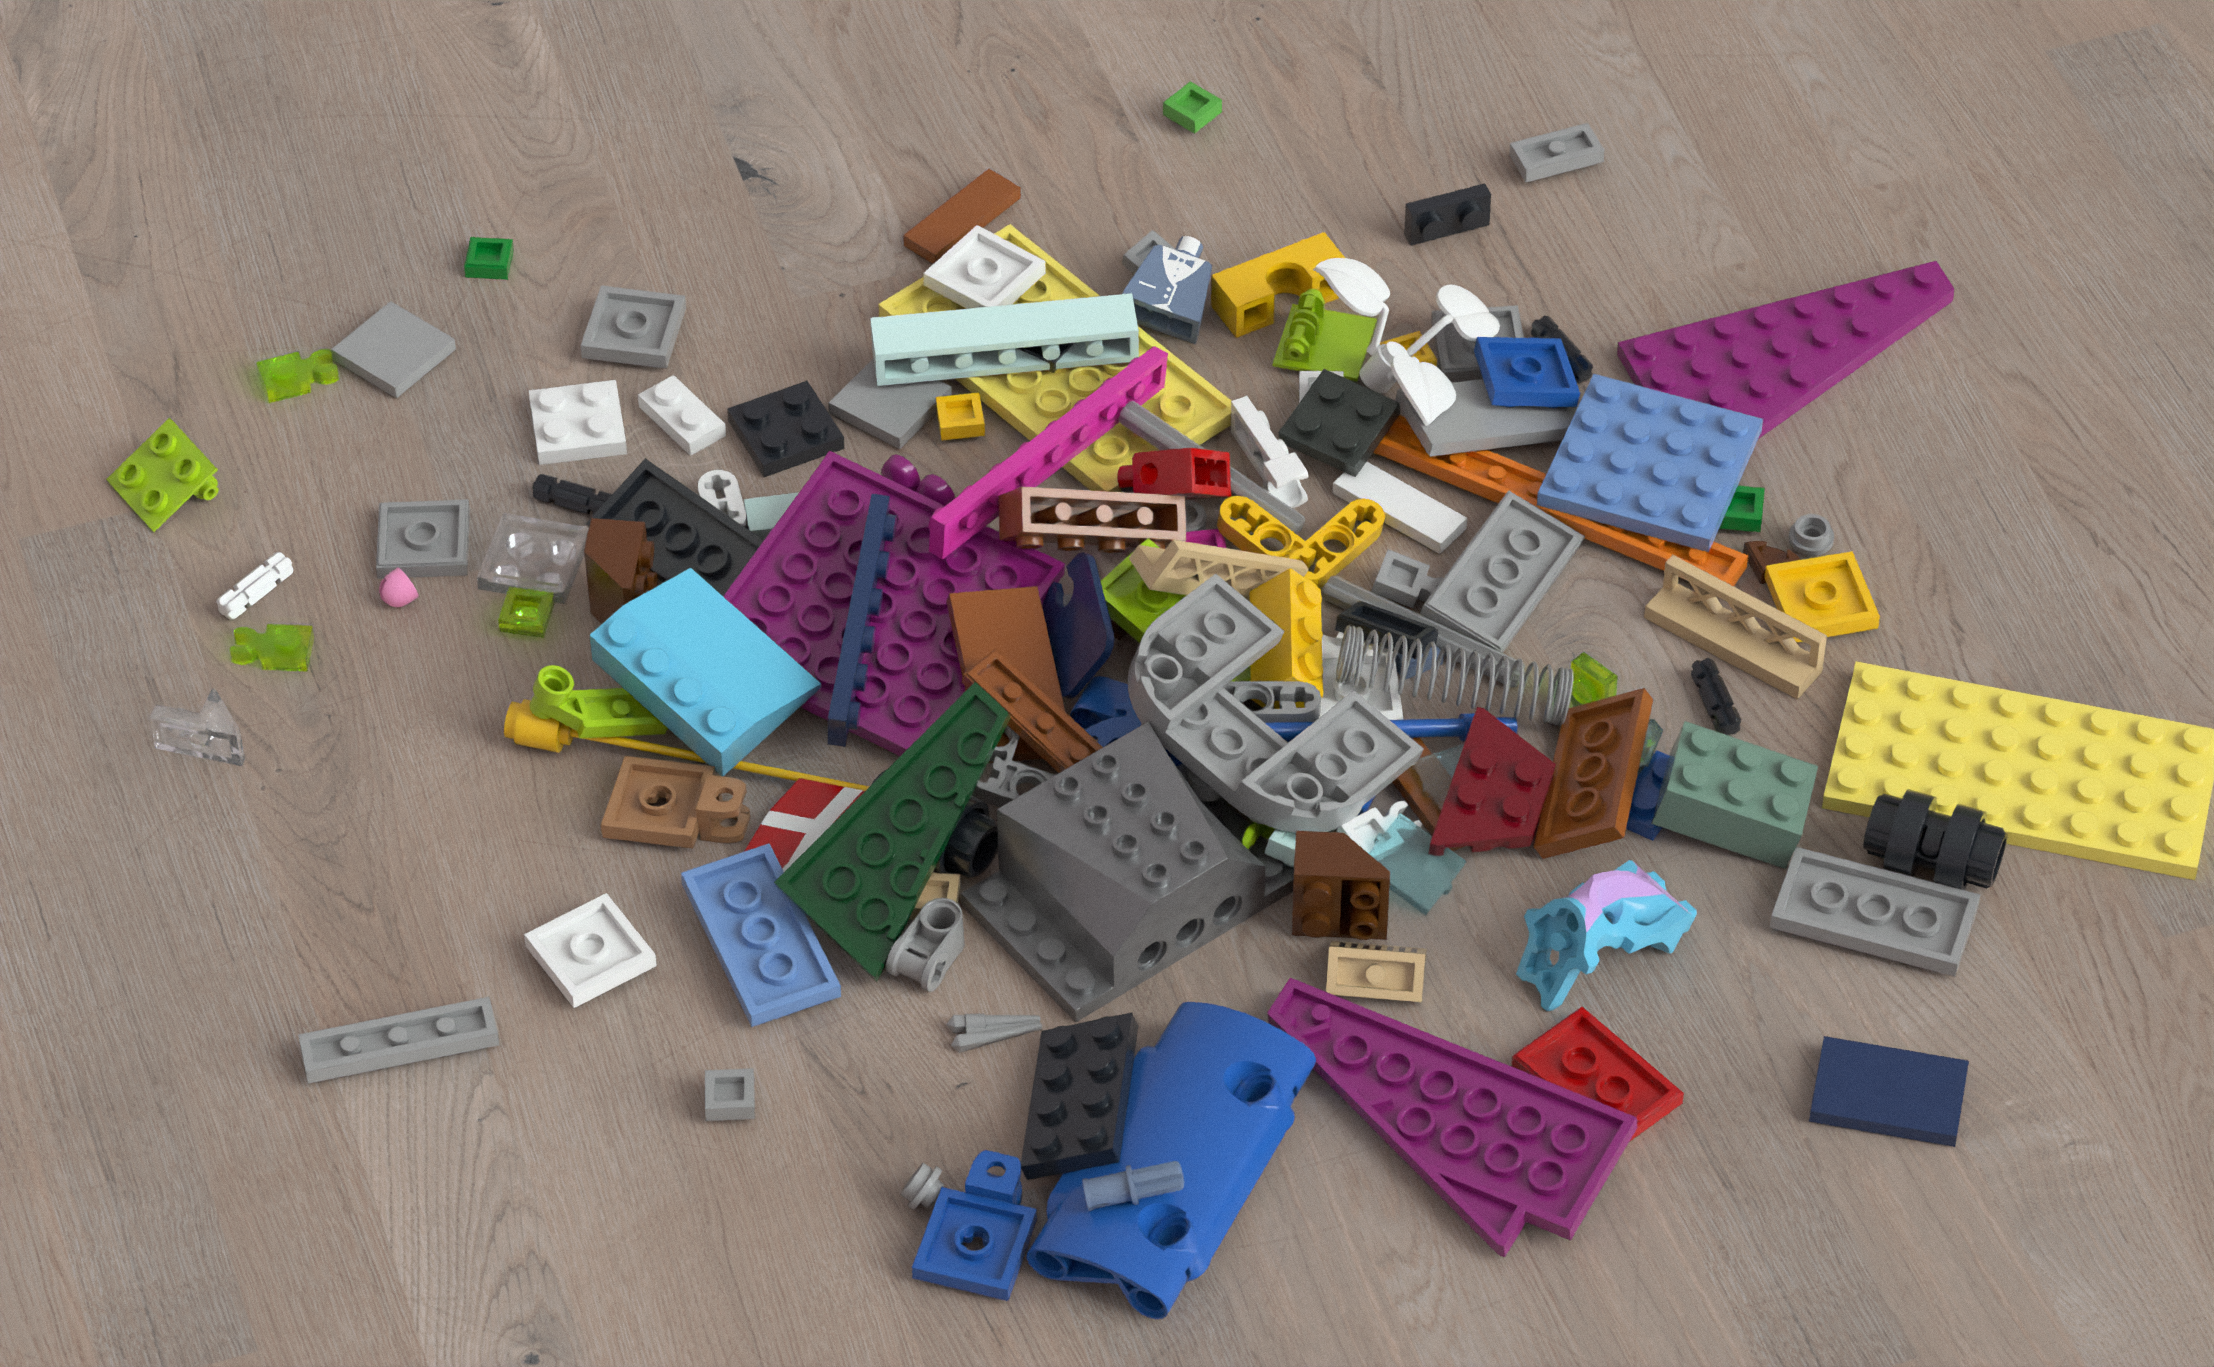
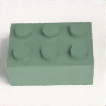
(1735, 795)

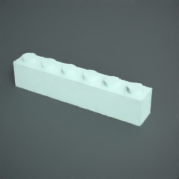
(987, 339)

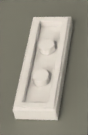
(1404, 507)

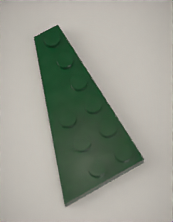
(881, 851)

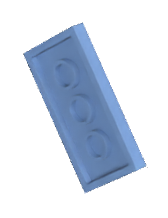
(760, 936)

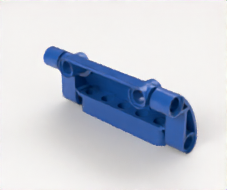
(1205, 1097)

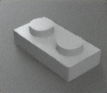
(1556, 152)

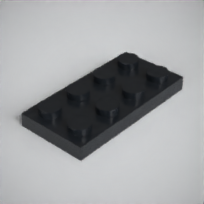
(683, 527)
(1079, 1096)

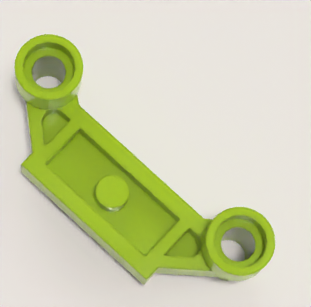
(590, 711)

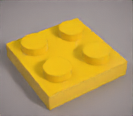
(1824, 594)

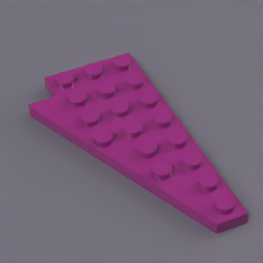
(1786, 351)
(1470, 1126)

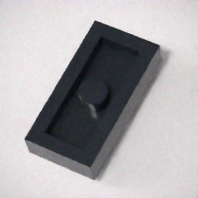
(1447, 214)

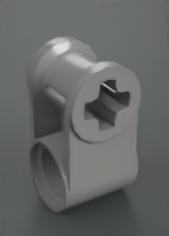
(929, 944)

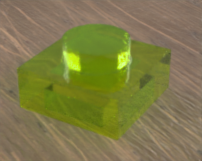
(526, 612)
(1592, 680)

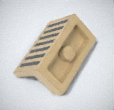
(1376, 971)

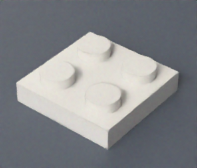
(984, 271)
(577, 422)
(590, 950)

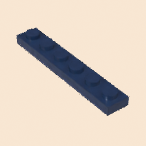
(858, 635)

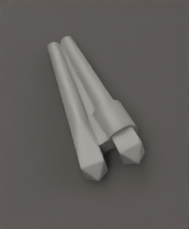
(988, 1029)

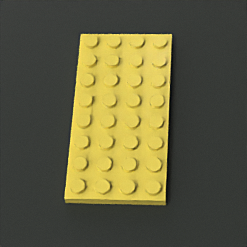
(1039, 397)
(2038, 765)

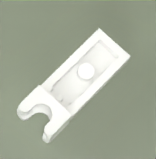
(1269, 456)

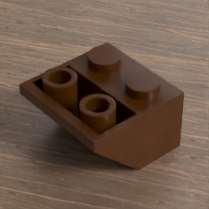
(617, 565)
(1338, 888)

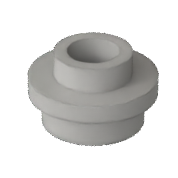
(1811, 535)
(922, 1186)

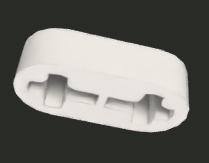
(726, 482)

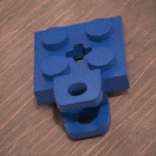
(985, 1210)

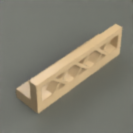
(1188, 565)
(1737, 634)

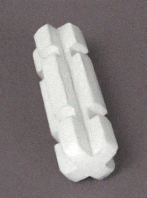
(254, 586)

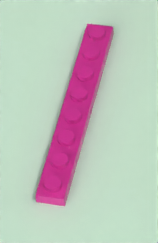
(1046, 452)

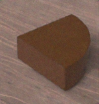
(1762, 555)

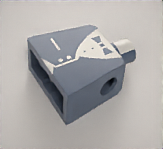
(1172, 289)

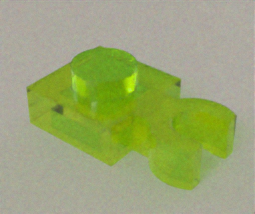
(291, 376)
(278, 648)

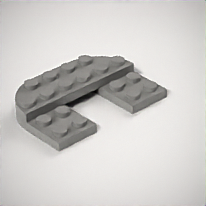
(1290, 786)

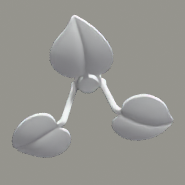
(1421, 382)

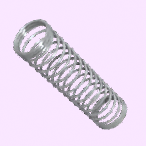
(1558, 689)

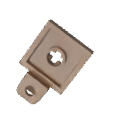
(691, 806)

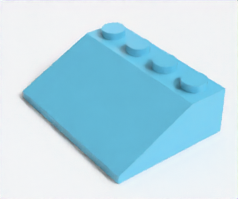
(701, 668)

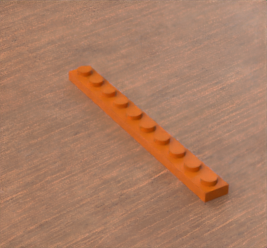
(1494, 475)

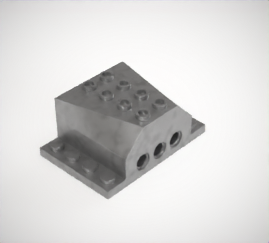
(1118, 874)

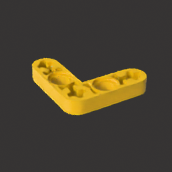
(1339, 528)

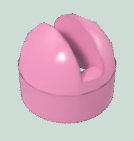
(397, 588)

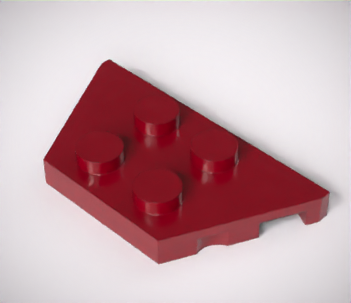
(1493, 791)

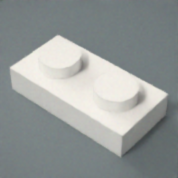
(681, 415)

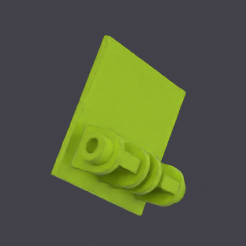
(1323, 338)
(164, 475)

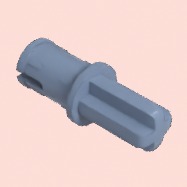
(1133, 1185)

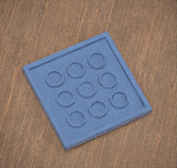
(1650, 462)

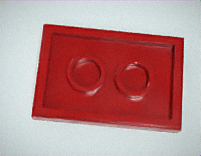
(1600, 1066)

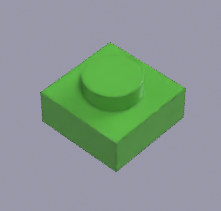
(1192, 107)

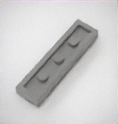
(398, 1040)

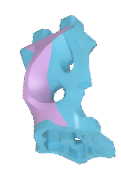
(1610, 910)

